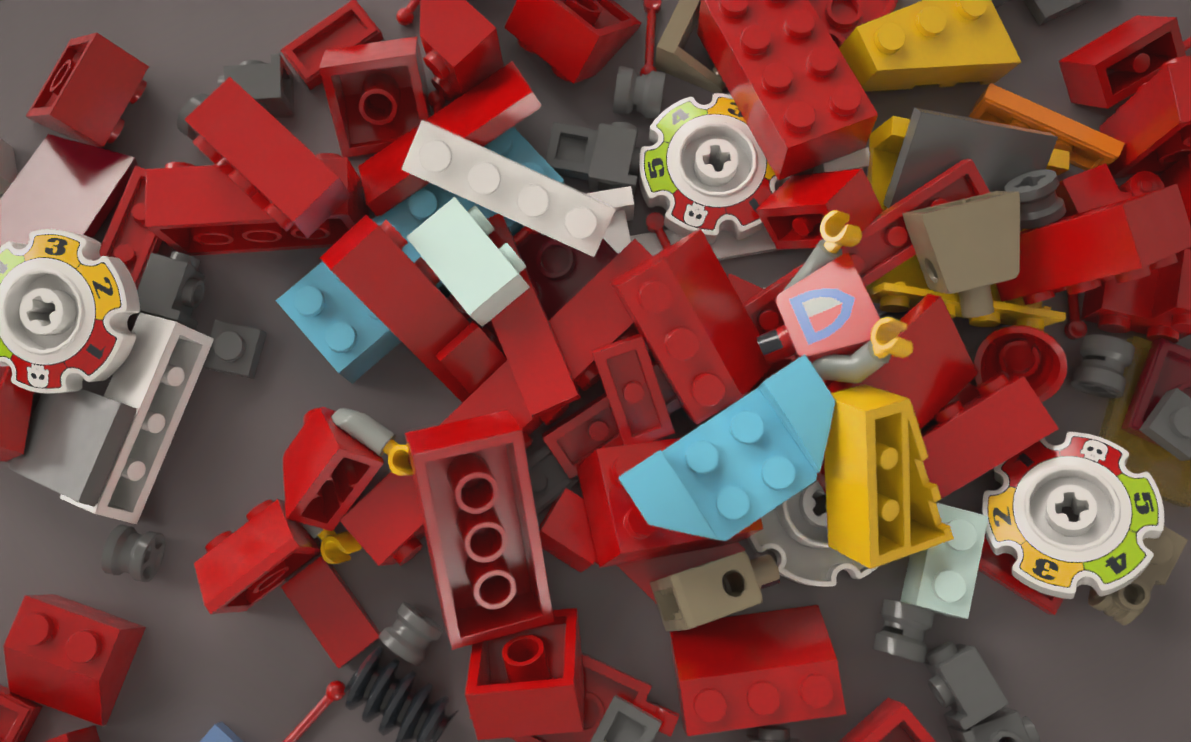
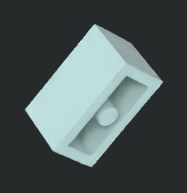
(468, 261)
(947, 573)

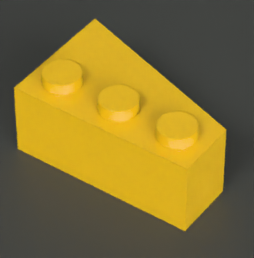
(931, 45)
(877, 480)

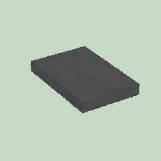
(942, 140)
(74, 443)

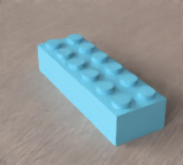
(338, 320)

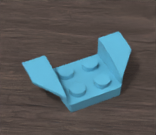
(739, 459)

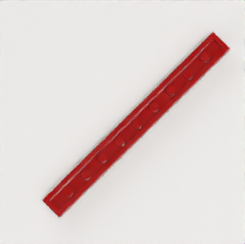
(880, 250)

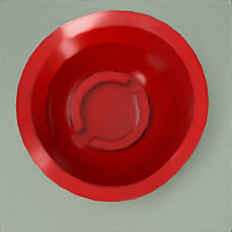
(1024, 353)

